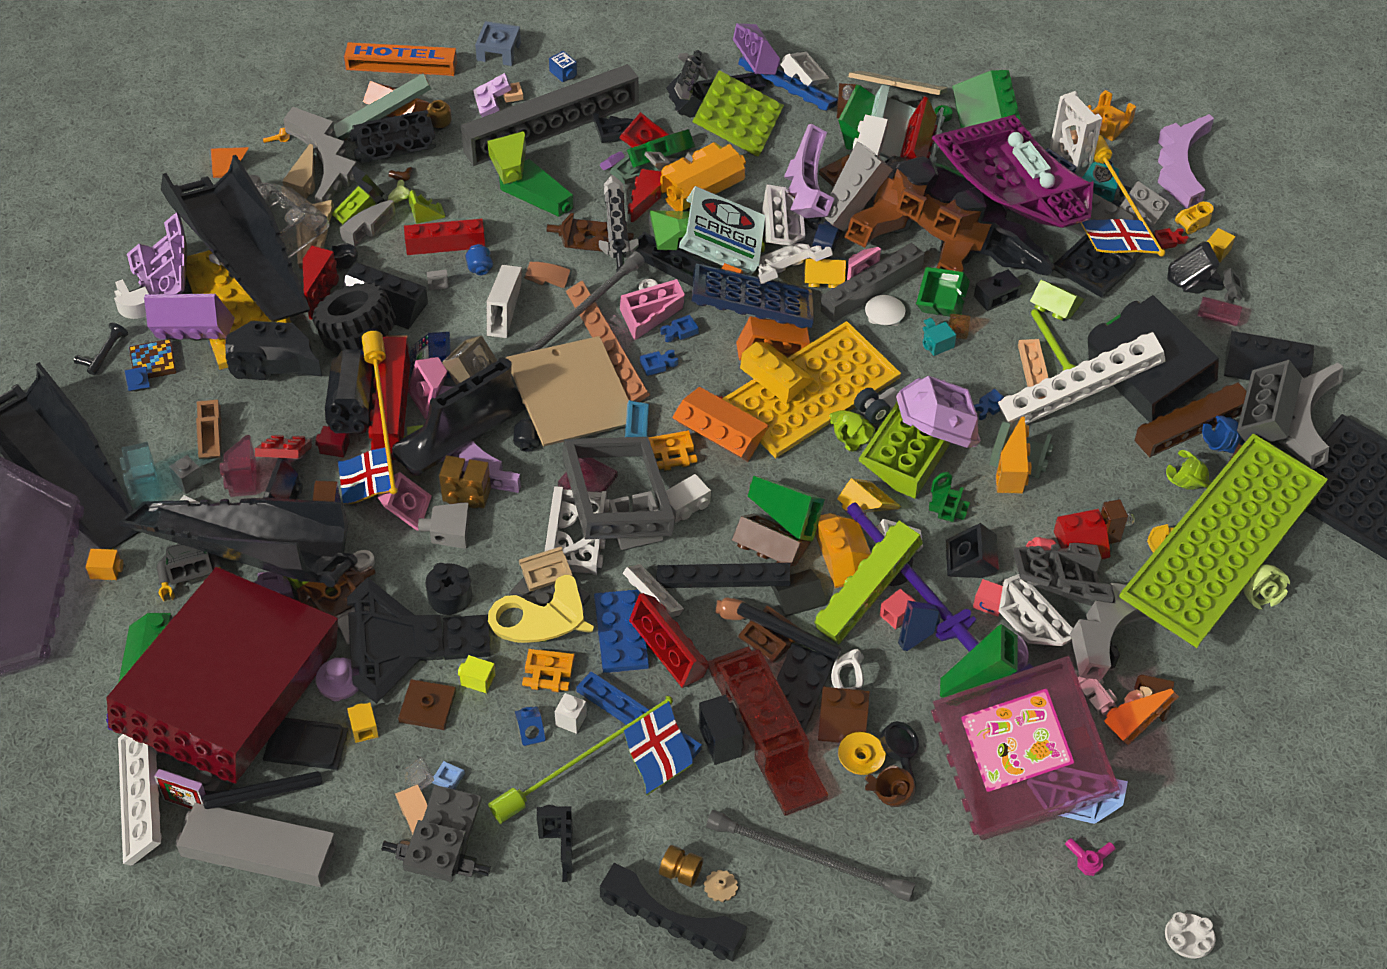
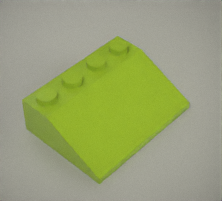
(903, 454)

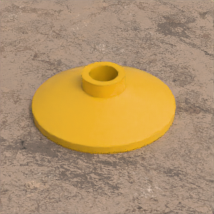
(865, 745)

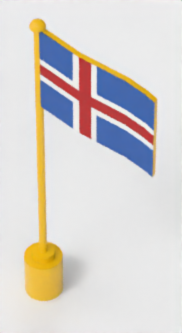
(1119, 234)
(371, 471)

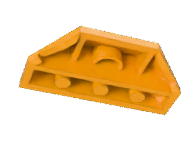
(841, 546)

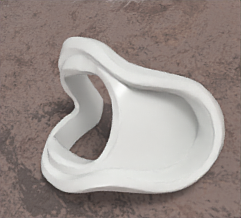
(849, 659)

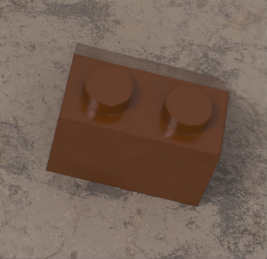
(842, 713)

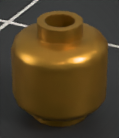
(439, 113)

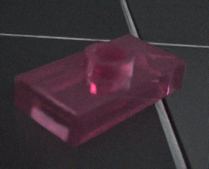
(1219, 311)

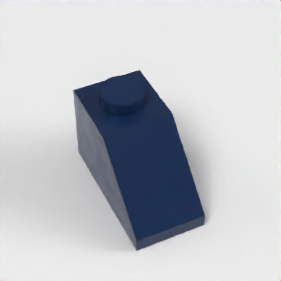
(918, 624)

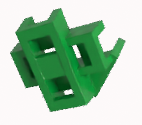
(947, 508)

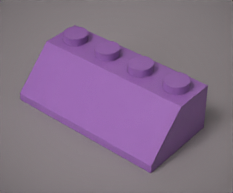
(187, 316)

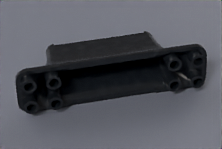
(461, 417)

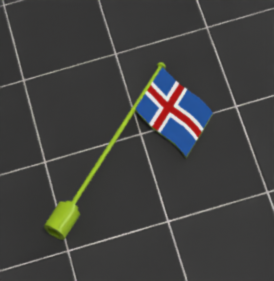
(652, 742)

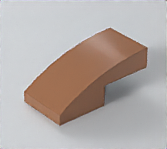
(541, 272)

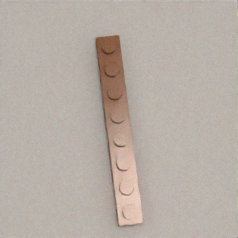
(598, 326)

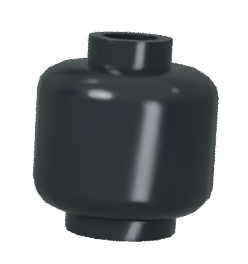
(525, 435)

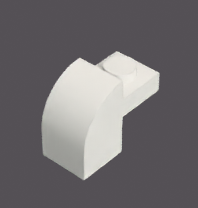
(130, 303)

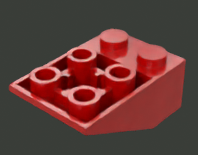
(318, 276)

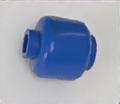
(479, 259)

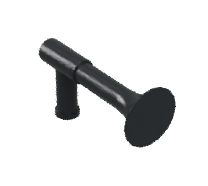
(94, 365)

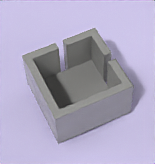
(640, 502)

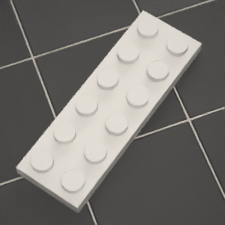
(138, 799)

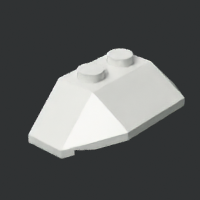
(781, 223)
(1032, 614)

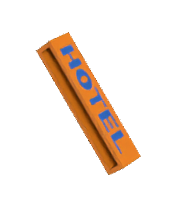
(400, 59)

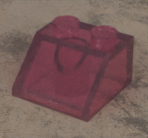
(240, 468)

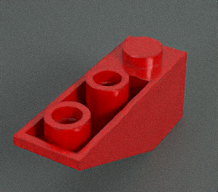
(646, 194)

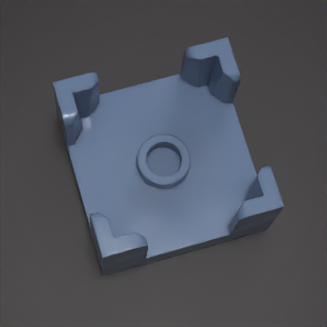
(498, 39)

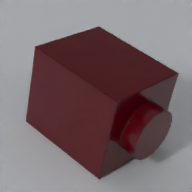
(332, 443)

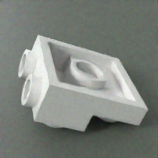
(805, 67)

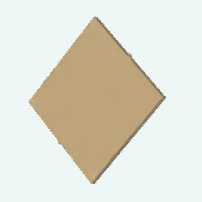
(898, 82)
(570, 390)

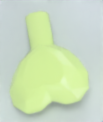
(399, 193)

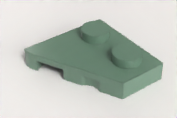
(626, 173)

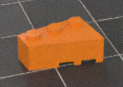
(783, 337)

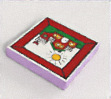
(179, 789)

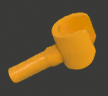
(282, 137)

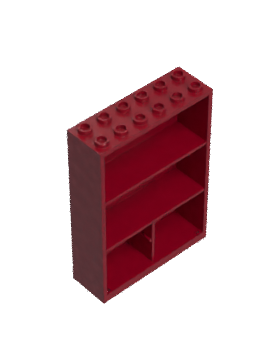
(222, 674)

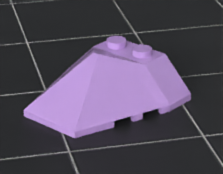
(164, 264)

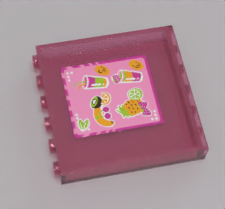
(1024, 748)

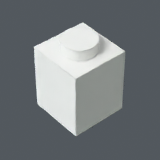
(570, 713)

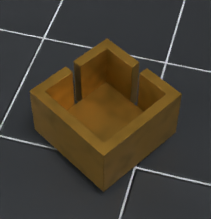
(470, 489)

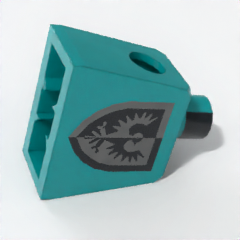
(1104, 182)

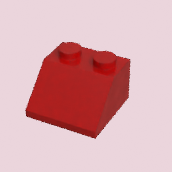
(1084, 528)

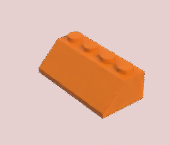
(721, 423)

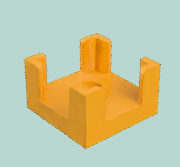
(1113, 120)

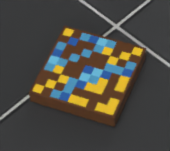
(155, 356)

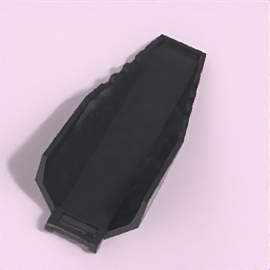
(242, 236)
(56, 443)
(271, 534)

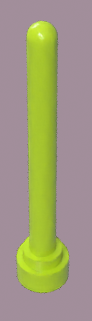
(1051, 340)

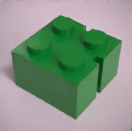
(942, 291)

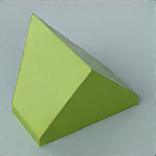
(423, 209)

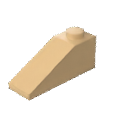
(302, 174)

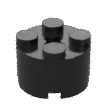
(448, 588)

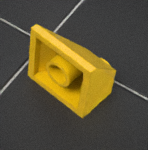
(867, 496)

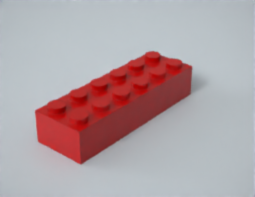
(394, 380)

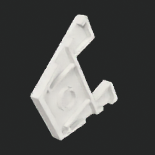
(794, 254)

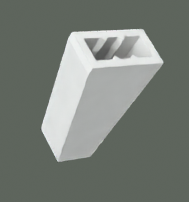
(503, 300)

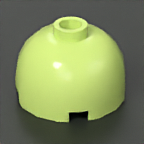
(1270, 583)

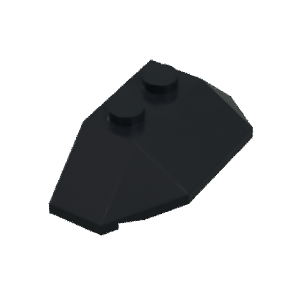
(283, 482)

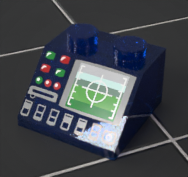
(431, 346)

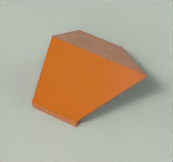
(222, 159)

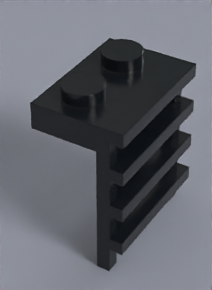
(557, 823)

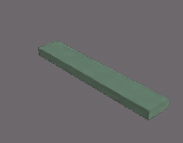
(383, 106)

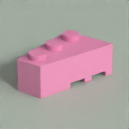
(651, 306)

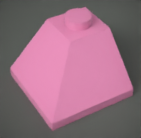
(862, 261)
(426, 382)
(408, 503)

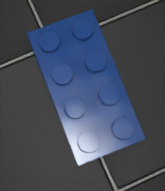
(619, 641)

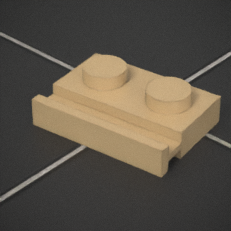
(544, 568)

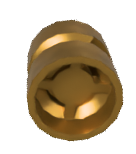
(682, 866)

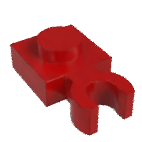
(1169, 239)

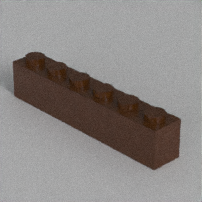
(1188, 421)

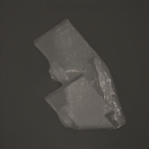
(303, 218)

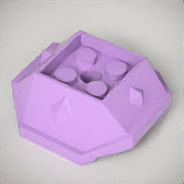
(940, 410)

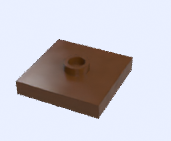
(427, 704)

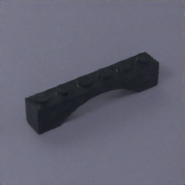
(716, 934)

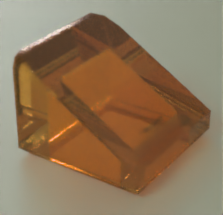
(959, 325)

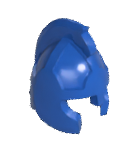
(1225, 435)

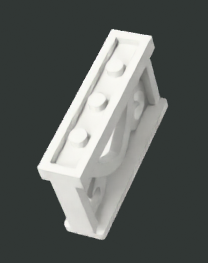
(1074, 112)
(561, 508)

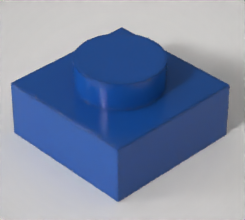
(137, 378)

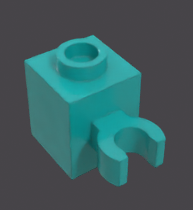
(938, 337)

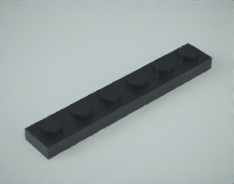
(724, 575)

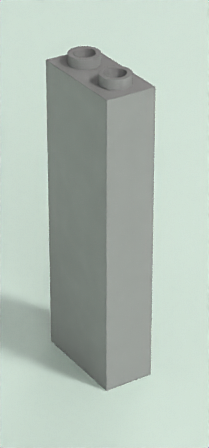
(256, 844)

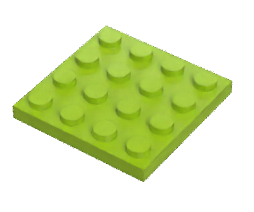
(738, 113)

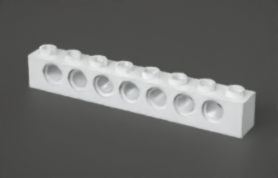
(1092, 383)

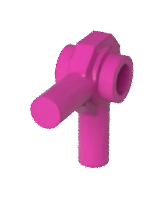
(1090, 861)

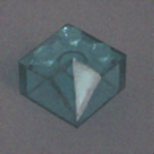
(140, 474)

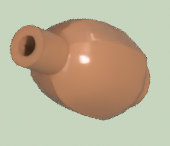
(728, 608)

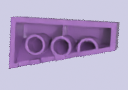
(756, 49)

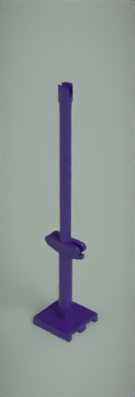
(953, 625)

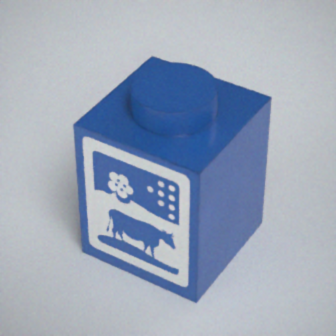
(563, 66)

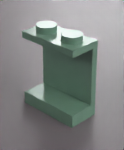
(1037, 451)

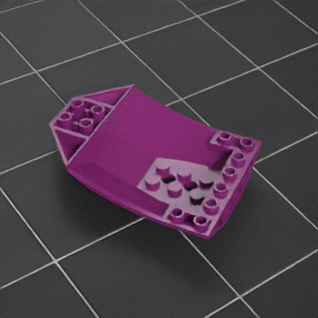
(988, 144)

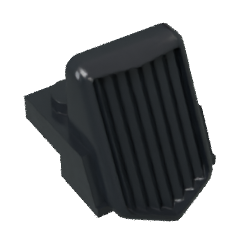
(1196, 270)

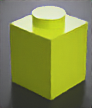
(476, 674)

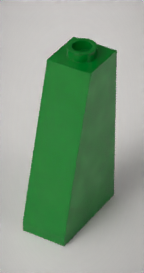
(540, 190)
(789, 506)
(988, 661)

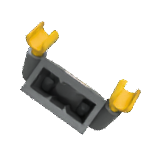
(183, 564)

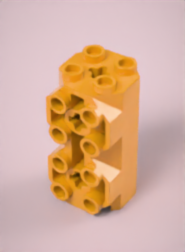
(711, 169)

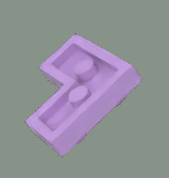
(488, 92)

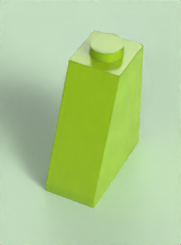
(508, 156)

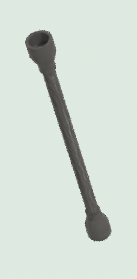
(631, 264)
(900, 888)

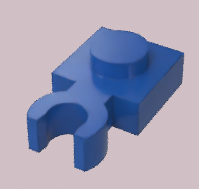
(681, 327)
(656, 363)
(989, 403)

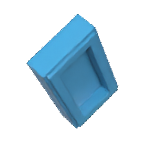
(636, 419)

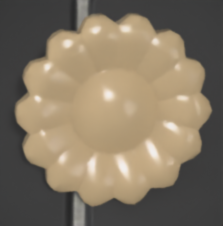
(720, 886)

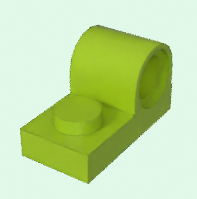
(352, 205)

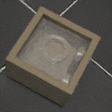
(469, 359)

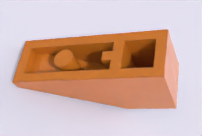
(1135, 716)

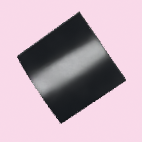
(368, 185)

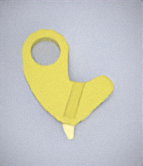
(542, 623)

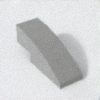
(367, 222)

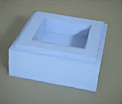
(448, 776)

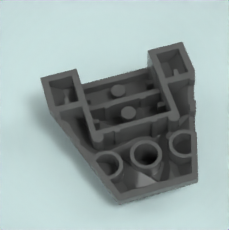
(1064, 571)

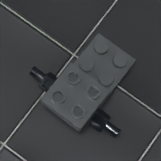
(442, 837)

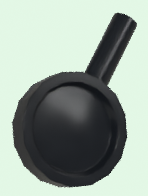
(900, 743)

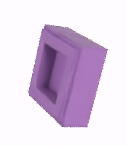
(612, 160)

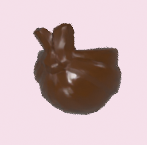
(892, 786)

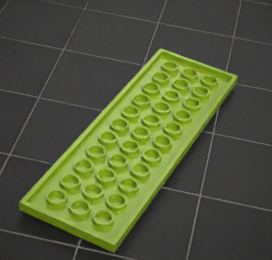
(1223, 540)

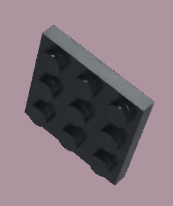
(1092, 268)

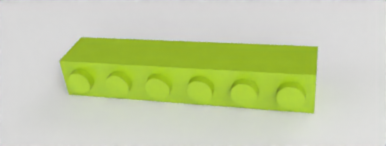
(868, 582)

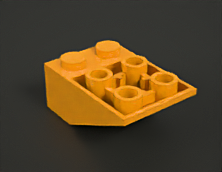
(1013, 462)

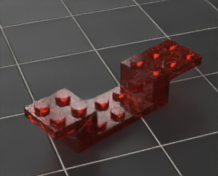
(777, 734)

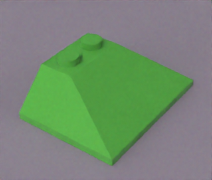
(669, 227)

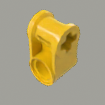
(1195, 217)

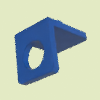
(530, 717)

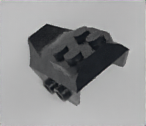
(269, 349)

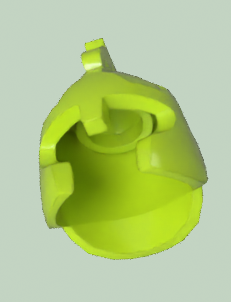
(851, 429)
(1192, 474)

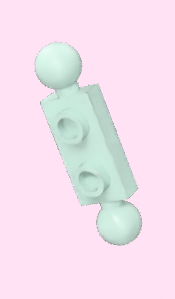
(1031, 160)

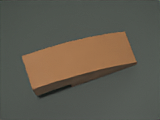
(209, 429)

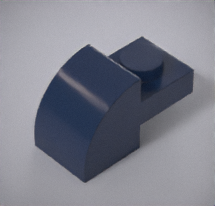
(826, 236)

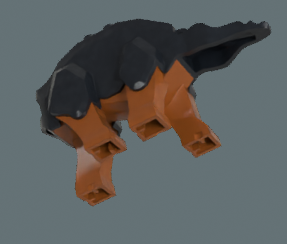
(949, 210)

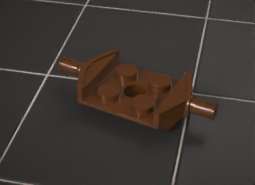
(574, 233)
(315, 596)

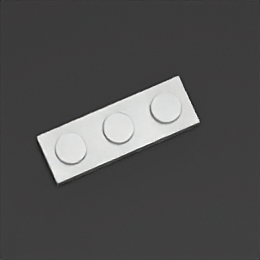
(647, 584)

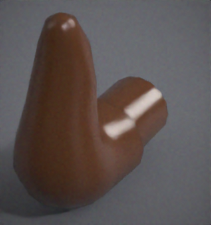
(397, 175)

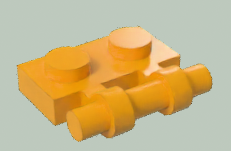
(670, 445)
(550, 664)

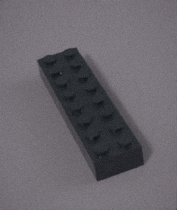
(673, 262)

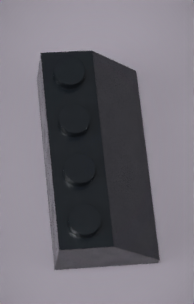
(405, 296)
(1251, 352)

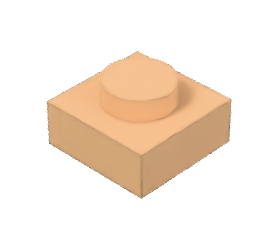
(515, 94)

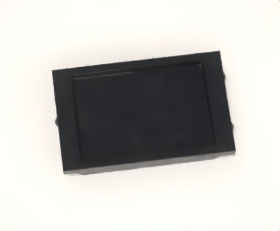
(307, 744)

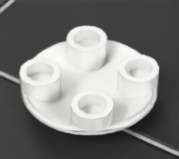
(885, 310)
(1190, 935)

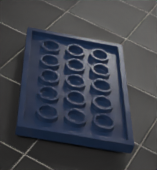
(748, 296)

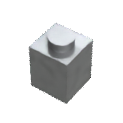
(186, 474)

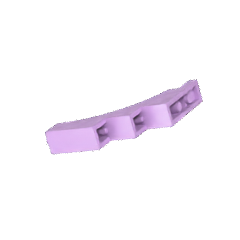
(499, 479)

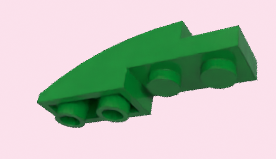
(666, 145)

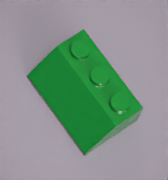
(858, 105)
(141, 636)

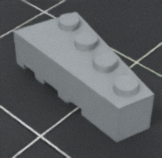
(856, 185)

